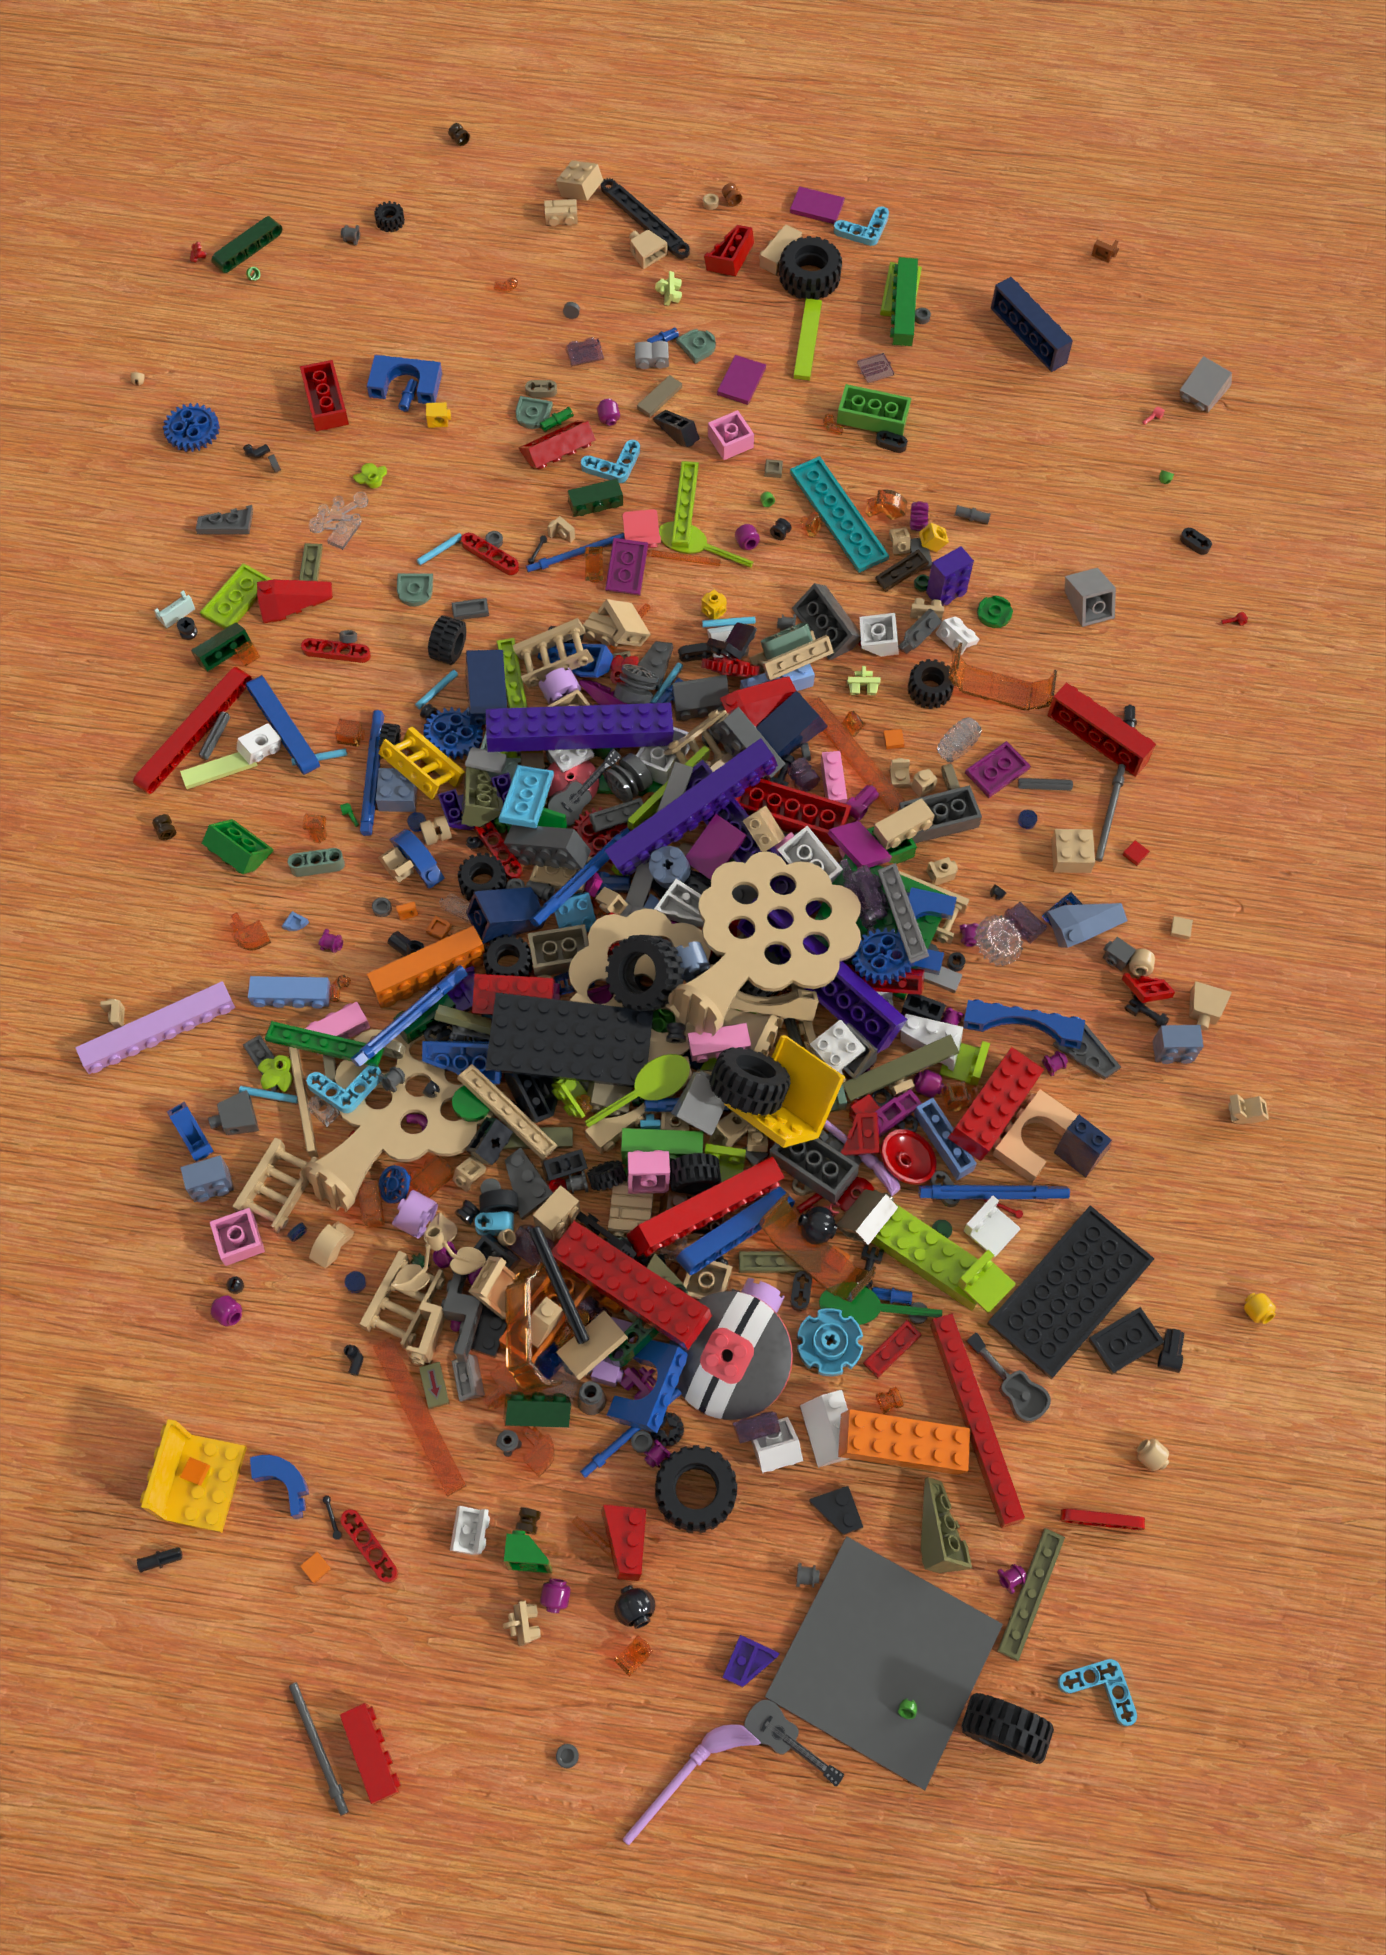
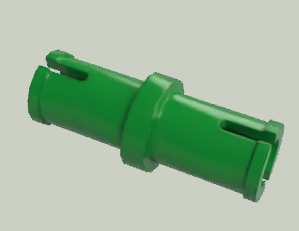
(556, 419)

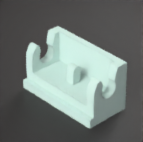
(175, 611)

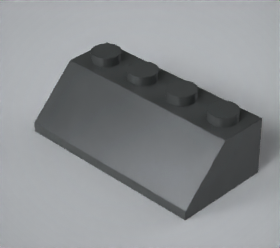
(827, 618)

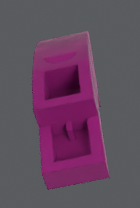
(896, 1111)

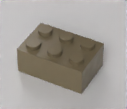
(556, 948)

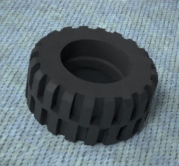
(814, 253)
(622, 968)
(749, 1081)
(703, 1460)
(1007, 1728)

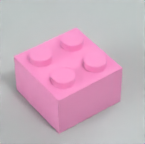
(730, 435)
(648, 1172)
(237, 1236)

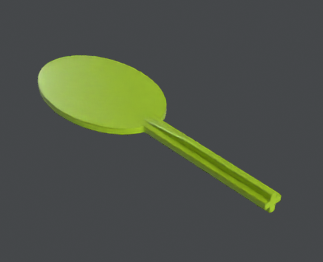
(697, 543)
(653, 1082)

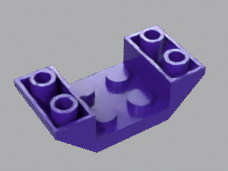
(452, 803)

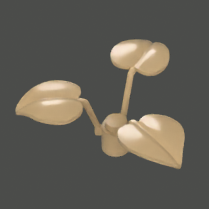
(438, 1233)

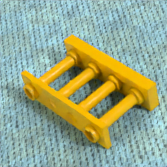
(430, 754)

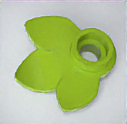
(371, 475)
(274, 1075)

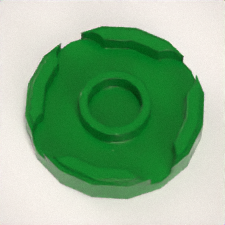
(995, 611)
(468, 1106)

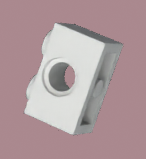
(259, 744)

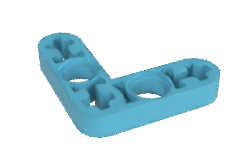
(865, 232)
(618, 467)
(344, 1094)
(1109, 1683)

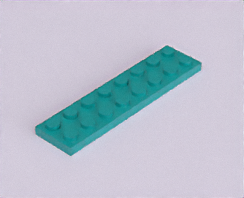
(839, 514)

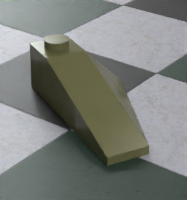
(479, 799)
(940, 1540)

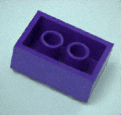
(950, 576)

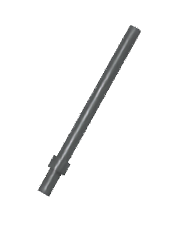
(1118, 781)
(335, 1790)

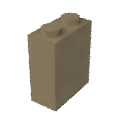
(604, 1095)
(867, 1216)

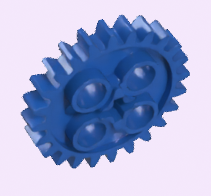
(191, 427)
(455, 729)
(878, 954)

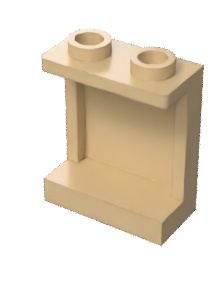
(628, 622)
(764, 829)
(492, 1283)
(430, 1338)

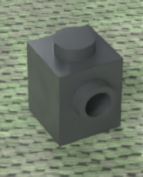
(1118, 953)

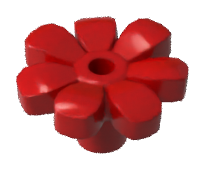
(196, 252)

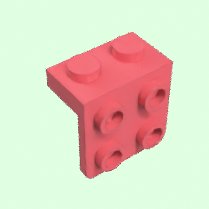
(642, 527)

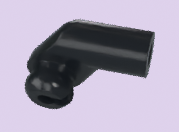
(355, 1357)

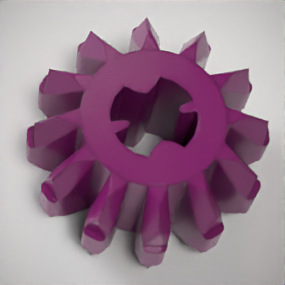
(919, 515)

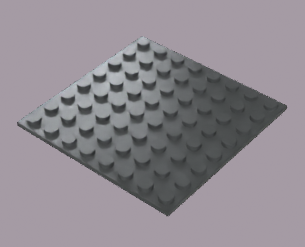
(869, 1646)

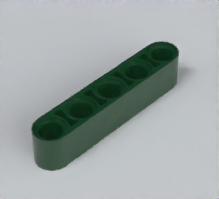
(246, 244)
(645, 1336)

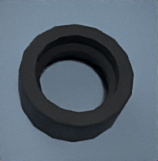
(499, 1201)

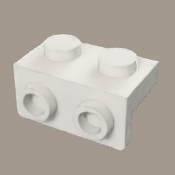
(953, 632)
(469, 1530)

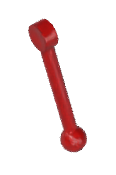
(1018, 1214)

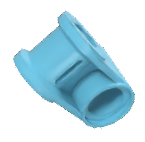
(494, 1222)

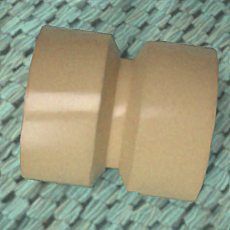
(429, 833)

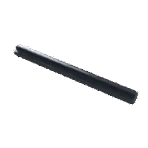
(559, 1285)

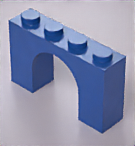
(387, 368)
(932, 904)
(650, 1410)

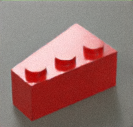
(731, 252)
(626, 1539)

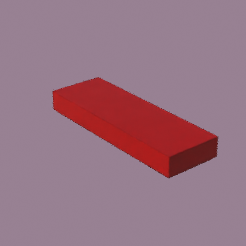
(892, 1349)

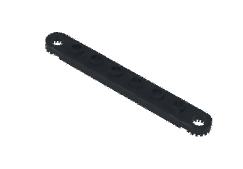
(644, 217)

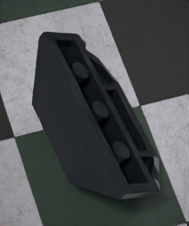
(533, 1095)

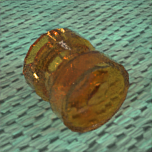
(889, 1400)

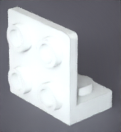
(568, 758)
(837, 1046)
(991, 1227)

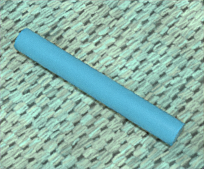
(439, 549)
(727, 622)
(667, 682)
(436, 689)
(327, 755)
(270, 1094)

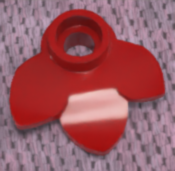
(616, 666)

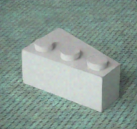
(681, 904)
(923, 1031)

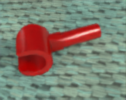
(1240, 617)

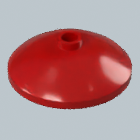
(908, 1157)

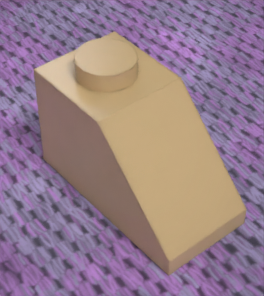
(544, 1320)

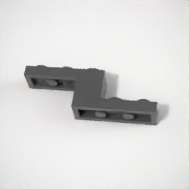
(464, 1310)

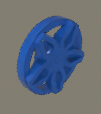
(394, 1184)

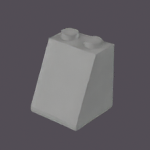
(1206, 385)
(1091, 596)
(699, 1104)

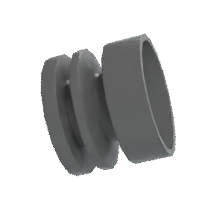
(635, 685)
(628, 778)

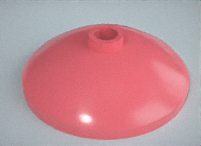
(581, 774)

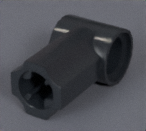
(403, 944)
(1170, 1356)

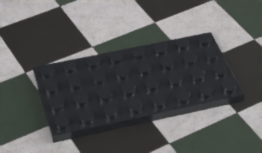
(568, 1040)
(1070, 1292)

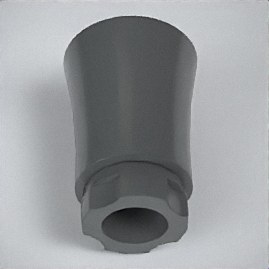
(592, 1405)

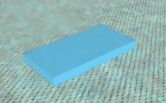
(526, 796)

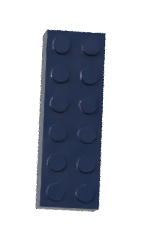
(1031, 324)

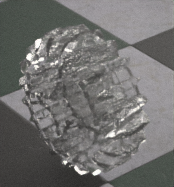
(959, 739)
(998, 940)

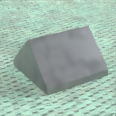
(865, 1059)

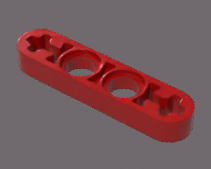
(490, 553)
(335, 652)
(497, 848)
(1102, 1519)
(370, 1545)

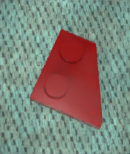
(1148, 988)
(863, 1136)

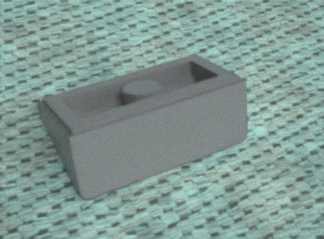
(485, 760)
(468, 1379)

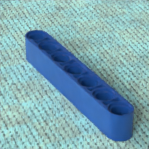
(283, 725)
(728, 1234)

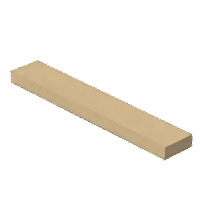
(303, 1102)
(507, 1112)

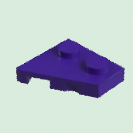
(463, 992)
(748, 1661)

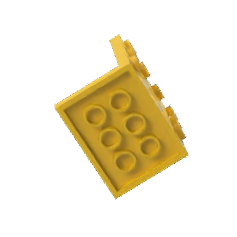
(807, 1100)
(182, 1501)

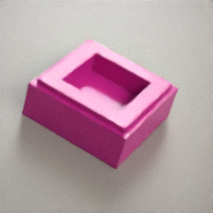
(593, 884)

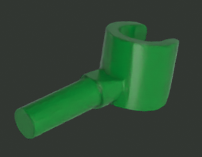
(346, 809)

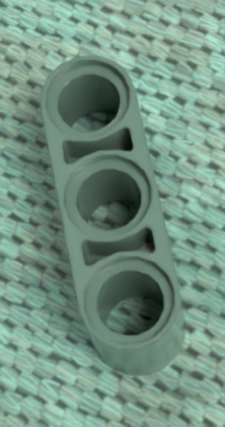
(786, 640)
(307, 859)

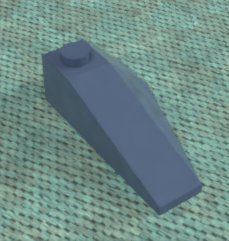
(1081, 922)

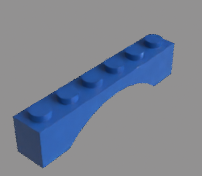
(983, 1016)

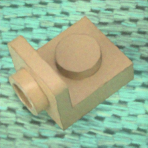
(563, 528)
(900, 539)
(900, 773)
(115, 1012)
(901, 1087)
(756, 1140)
(468, 1172)

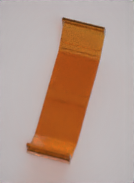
(1000, 687)
(818, 1260)
(519, 1332)

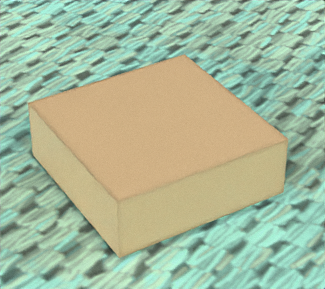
(1181, 927)

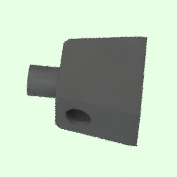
(235, 1115)

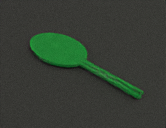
(868, 1306)

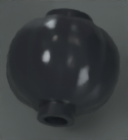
(817, 1225)
(634, 1607)

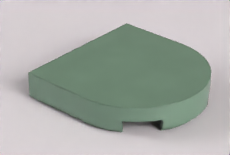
(697, 344)
(532, 411)
(414, 588)

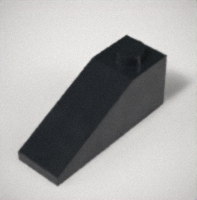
(678, 428)

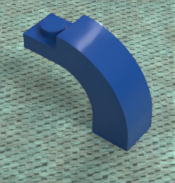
(419, 855)
(190, 1131)
(276, 1468)

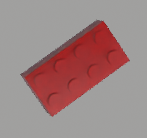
(324, 395)
(488, 985)

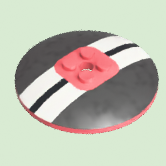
(758, 1364)

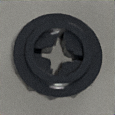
(674, 1435)

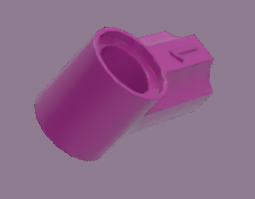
(862, 801)

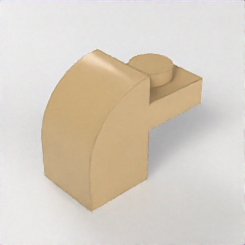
(396, 864)
(1247, 1110)
(328, 1243)

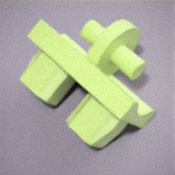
(668, 288)
(871, 682)

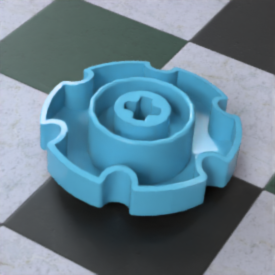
(844, 1350)

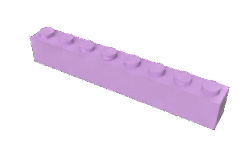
(154, 1028)

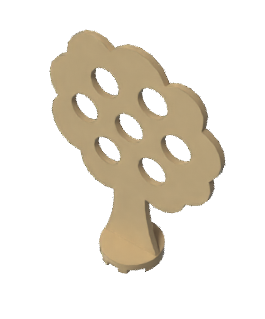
(591, 963)
(709, 996)
(379, 1130)

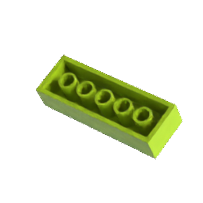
(926, 1253)

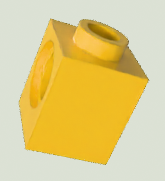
(437, 415)
(933, 537)

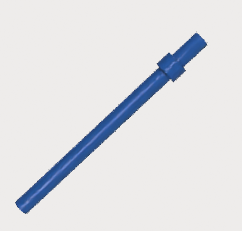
(544, 563)
(599, 1459)

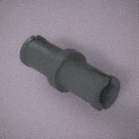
(972, 514)

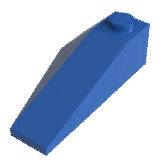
(599, 652)
(458, 1056)

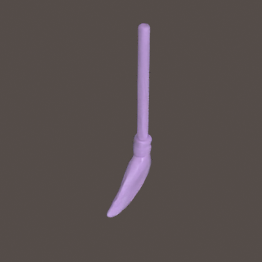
(871, 1161)
(715, 1741)

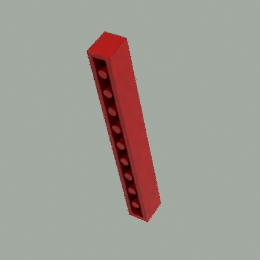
(977, 1419)

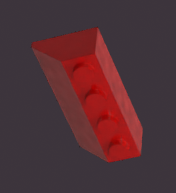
(558, 443)

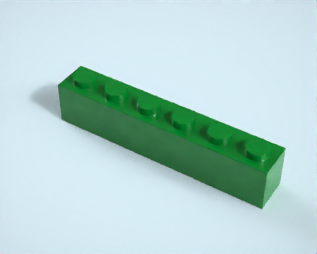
(905, 301)

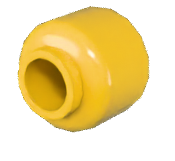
(1259, 1308)

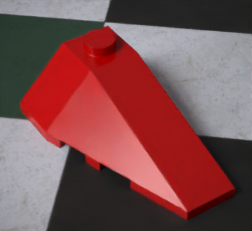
(283, 597)
(759, 699)

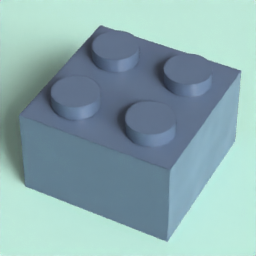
(395, 792)
(1177, 1043)
(207, 1179)

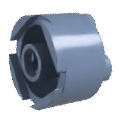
(665, 857)
(693, 960)

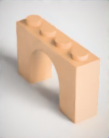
(1011, 1148)

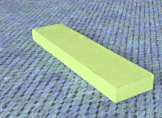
(215, 770)

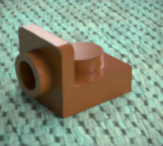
(1105, 251)

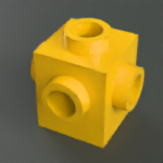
(713, 604)

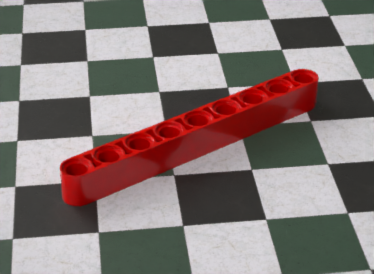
(191, 730)

